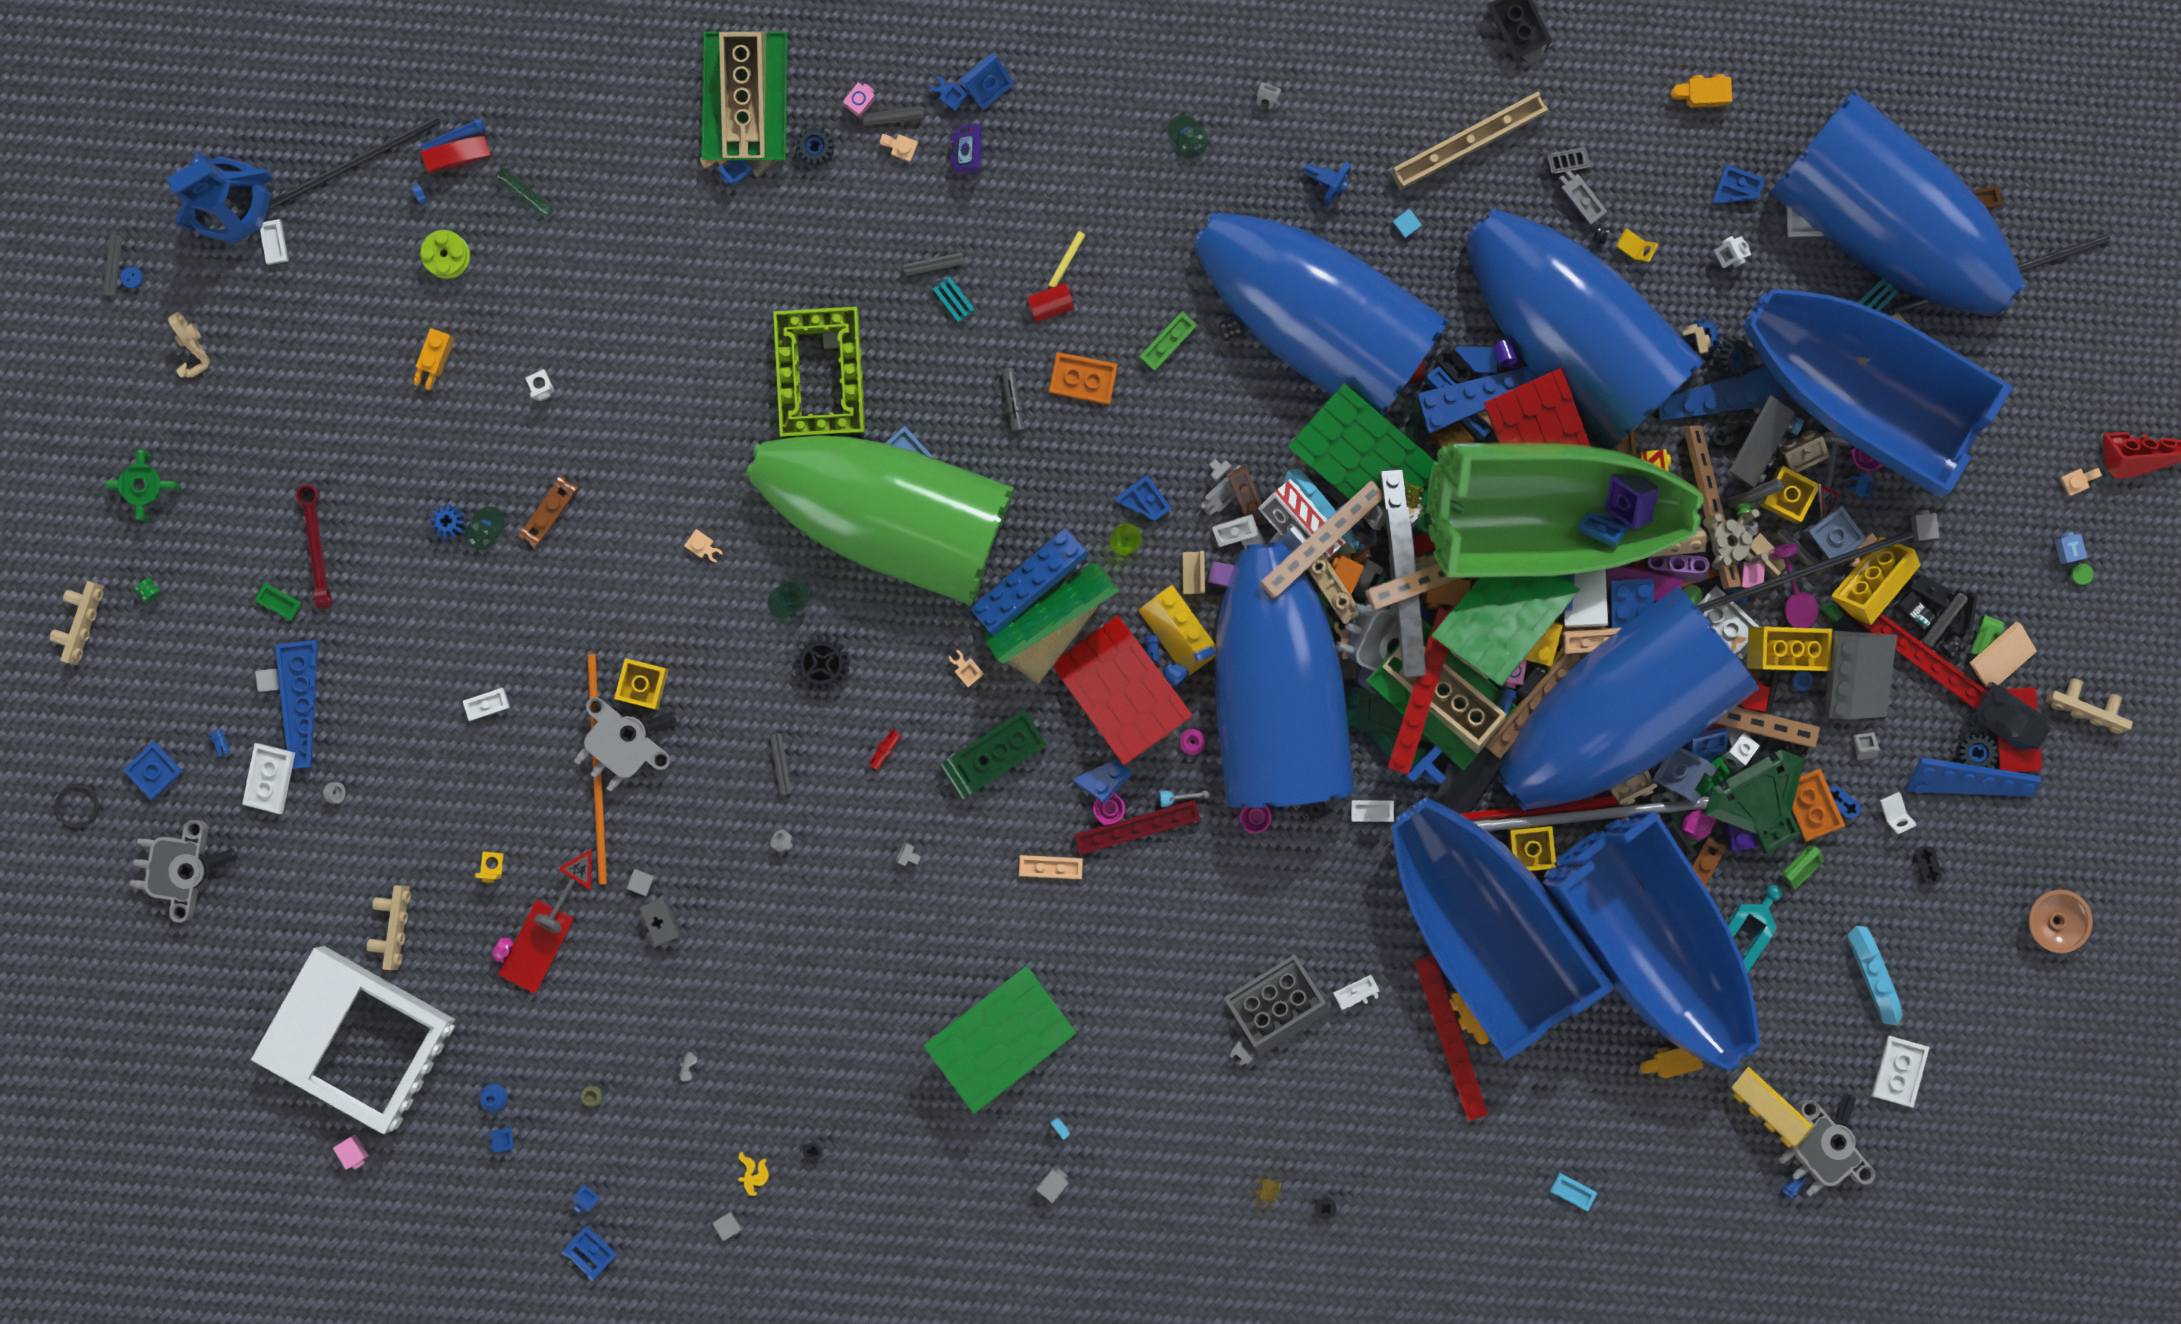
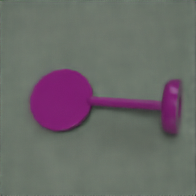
(1801, 607)

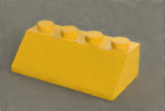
(1876, 581)
(1177, 628)
(1772, 1108)

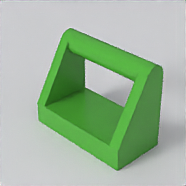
(1802, 866)

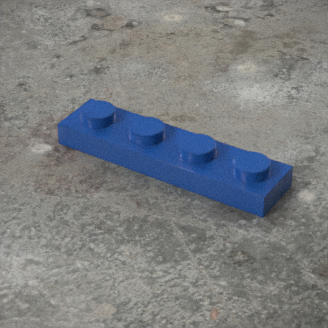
(1440, 379)

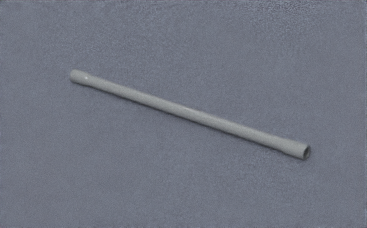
(1589, 815)

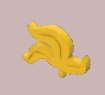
(758, 1179)

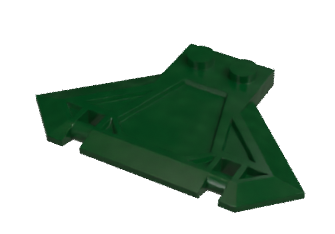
(1378, 718)
(1761, 800)

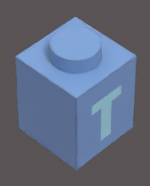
(2070, 547)

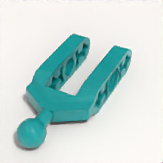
(1762, 914)

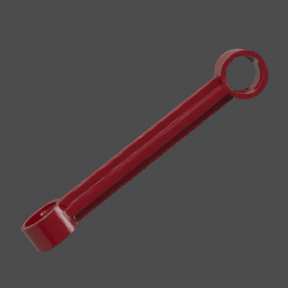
(321, 592)

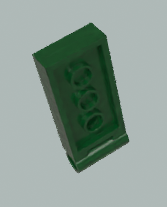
(1001, 747)

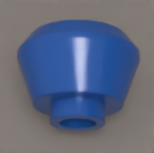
(1175, 675)
(496, 1092)

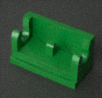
(1708, 782)

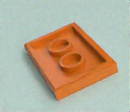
(1083, 378)
(1815, 807)

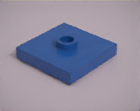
(153, 770)

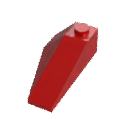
(2136, 456)

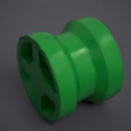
(147, 590)

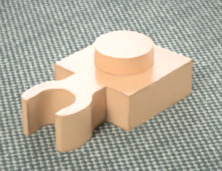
(701, 545)
(968, 670)

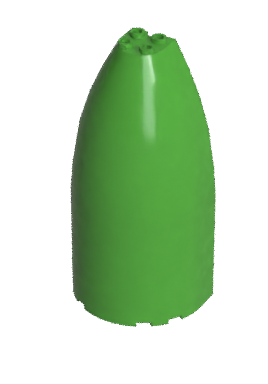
(1528, 505)
(886, 508)

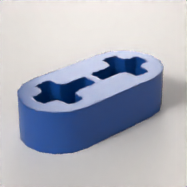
(1848, 800)

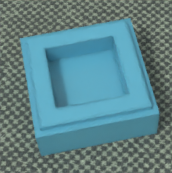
(1407, 223)
(1060, 1127)

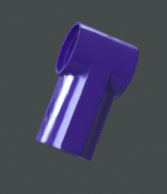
(1507, 356)

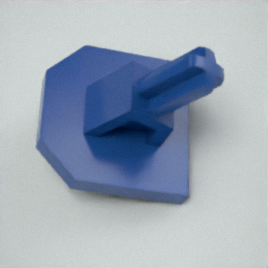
(1329, 179)

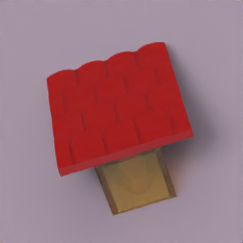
(1537, 413)
(1121, 690)

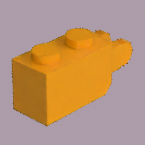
(1705, 91)
(433, 357)
(1467, 1019)
(1671, 1063)

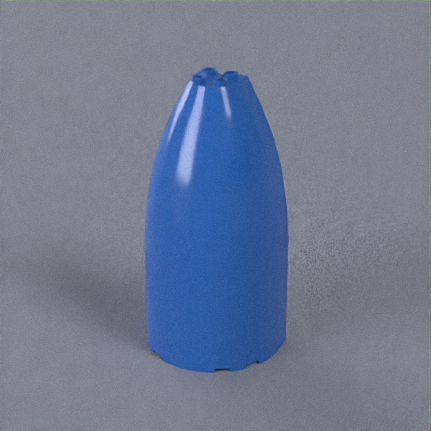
(1900, 212)
(1318, 306)
(1581, 317)
(1905, 407)
(1278, 691)
(1626, 706)
(1493, 927)
(1662, 943)

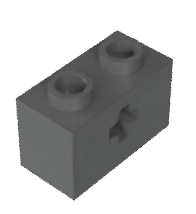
(661, 910)

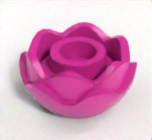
(1185, 741)
(501, 949)

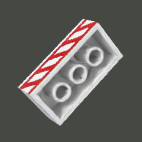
(1290, 508)

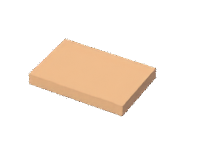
(2003, 655)

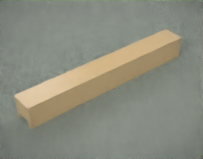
(1469, 140)

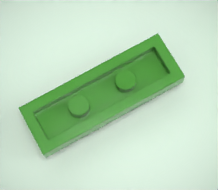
(1168, 341)

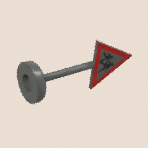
(1826, 495)
(578, 870)

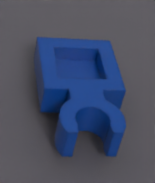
(951, 95)

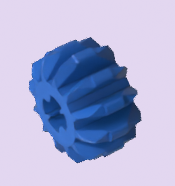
(1711, 331)
(451, 527)

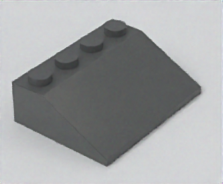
(1762, 443)
(1860, 675)
(1277, 1004)

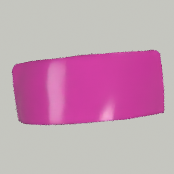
(1863, 460)
(1111, 811)
(1255, 819)
(1697, 825)

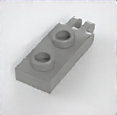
(1582, 197)
(1219, 496)

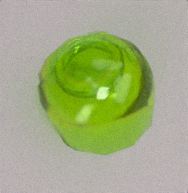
(1125, 539)

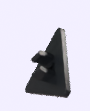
(1367, 538)

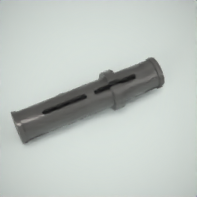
(1016, 424)

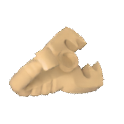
(188, 336)

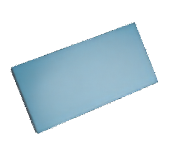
(1573, 1191)

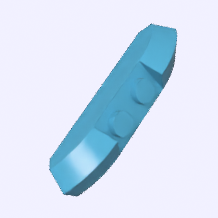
(1322, 506)
(1875, 975)

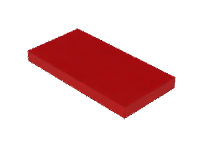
(2011, 758)
(534, 949)

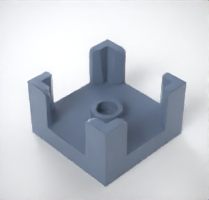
(1835, 533)
(1682, 774)

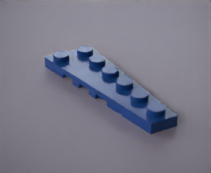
(1723, 396)
(1459, 401)
(298, 693)
(1959, 778)

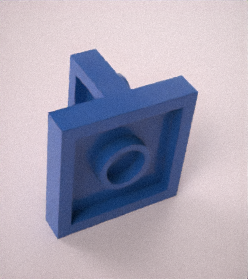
(986, 81)
(1431, 773)

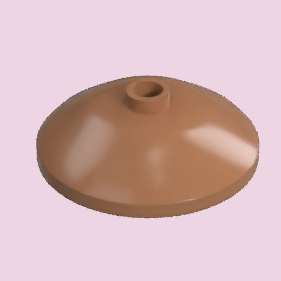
(2073, 924)

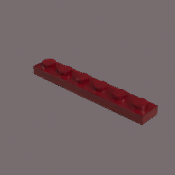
(1137, 827)

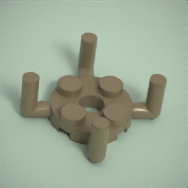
(1740, 537)

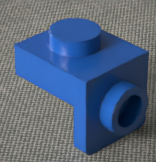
(735, 171)

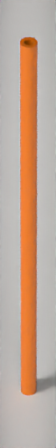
(598, 794)

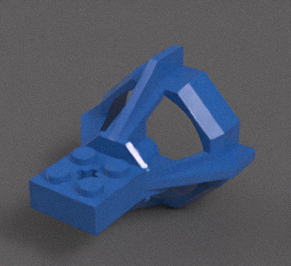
(206, 188)

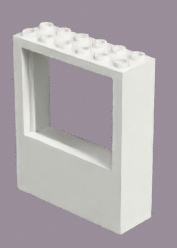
(313, 1016)

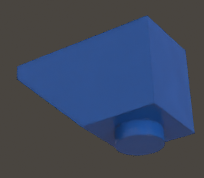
(1480, 360)

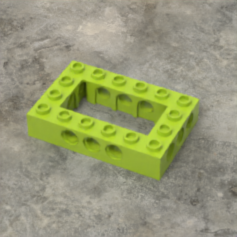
(813, 321)

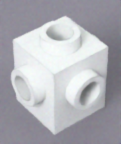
(1732, 252)

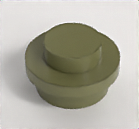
(591, 1096)

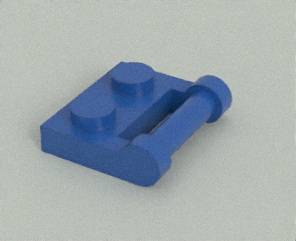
(594, 1248)

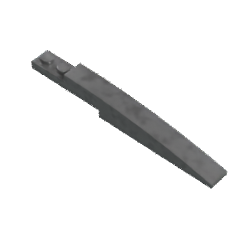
(1402, 564)

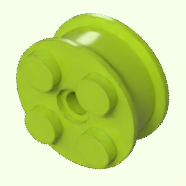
(436, 246)

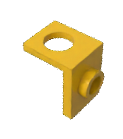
(1635, 246)
(489, 875)

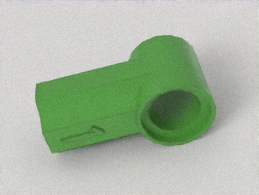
(1987, 631)

